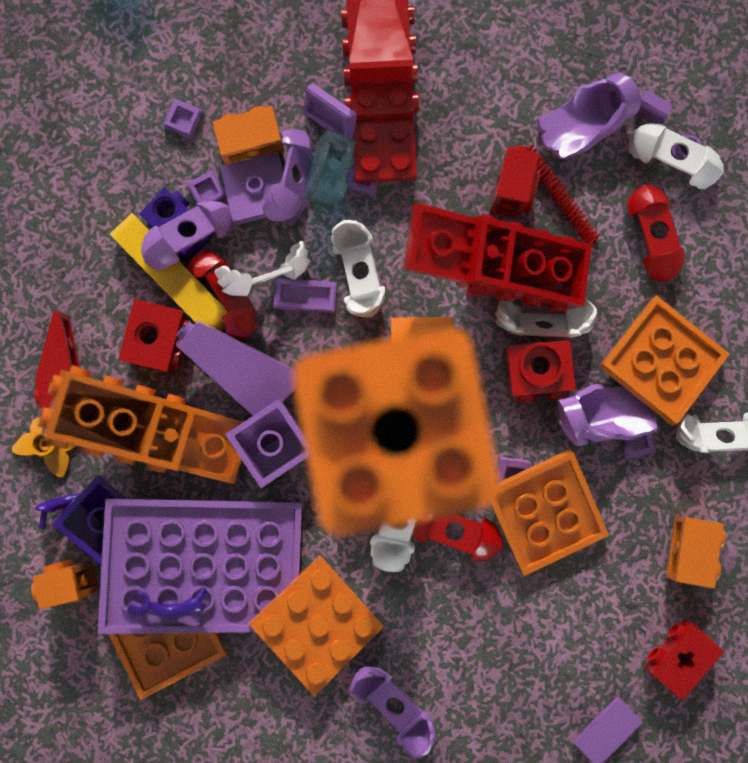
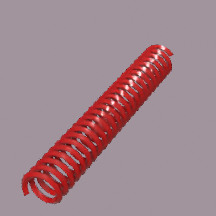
(576, 224)

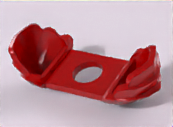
(665, 254)
(241, 315)
(479, 539)

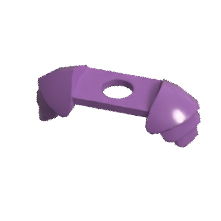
(287, 198)
(164, 242)
(414, 725)

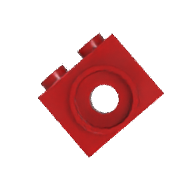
(516, 182)
(163, 353)
(526, 384)

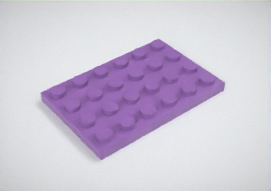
(177, 546)

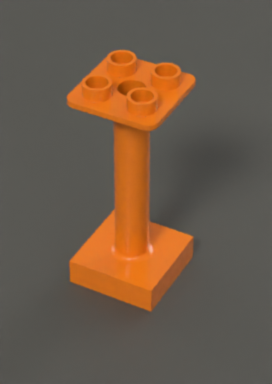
(428, 388)

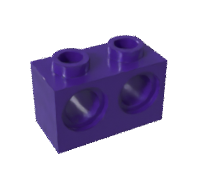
(153, 215)

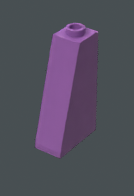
(238, 368)

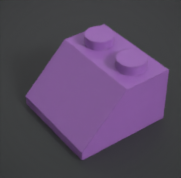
(269, 443)

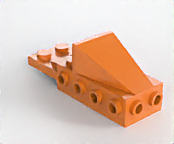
(138, 426)

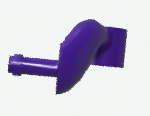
(52, 506)
(179, 610)

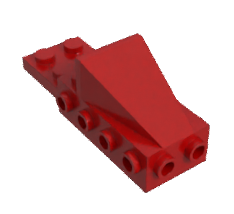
(381, 88)
(498, 258)

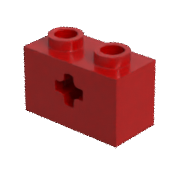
(699, 656)

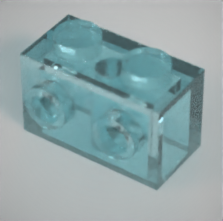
(329, 169)

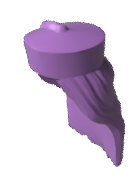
(589, 115)
(605, 414)

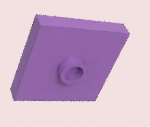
(249, 184)

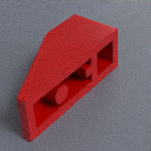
(57, 355)

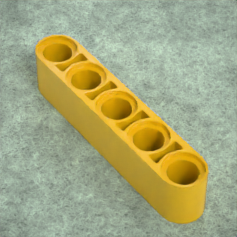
(174, 280)

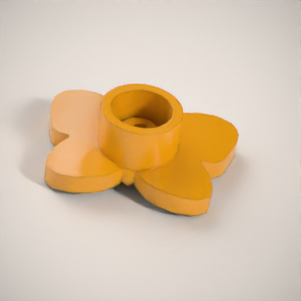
(35, 443)

